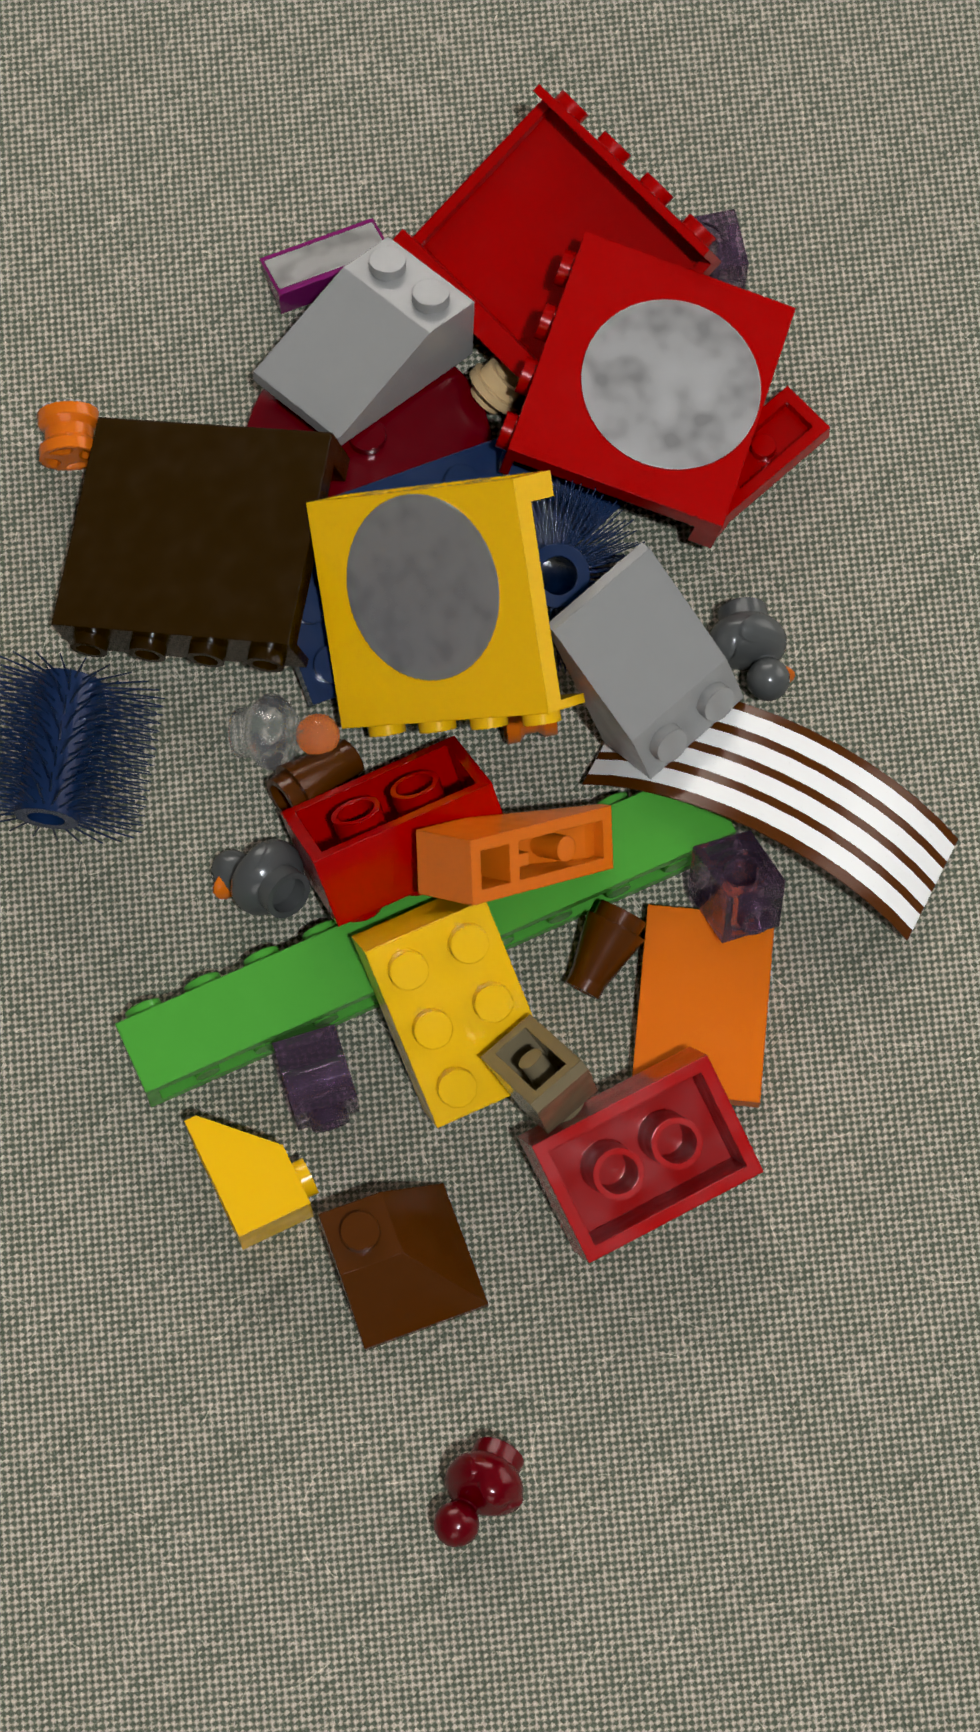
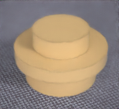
(495, 387)

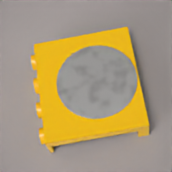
(437, 605)

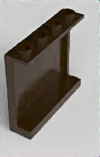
(195, 542)

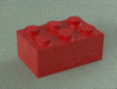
(363, 834)
(641, 1154)

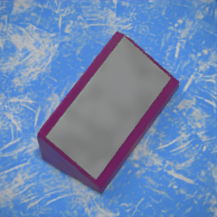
(305, 270)

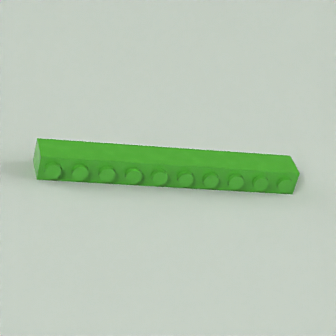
(322, 979)

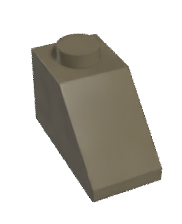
(541, 1074)

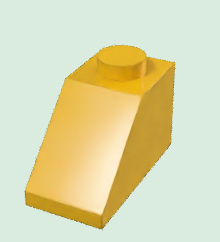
(253, 1180)

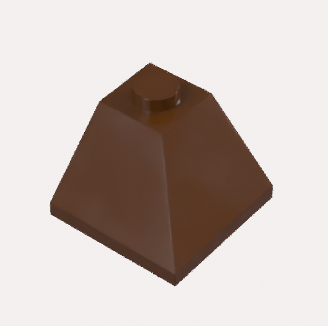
(402, 1262)

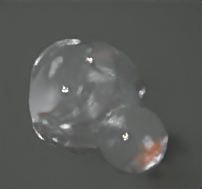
(274, 734)

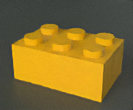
(445, 1000)

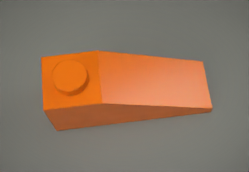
(512, 852)

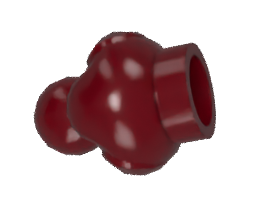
(479, 1484)

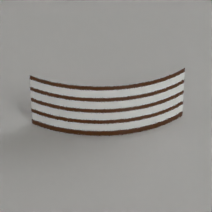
(808, 799)

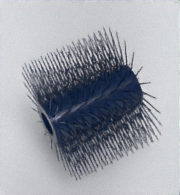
(568, 567)
(60, 748)

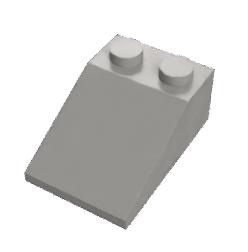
(369, 342)
(644, 663)

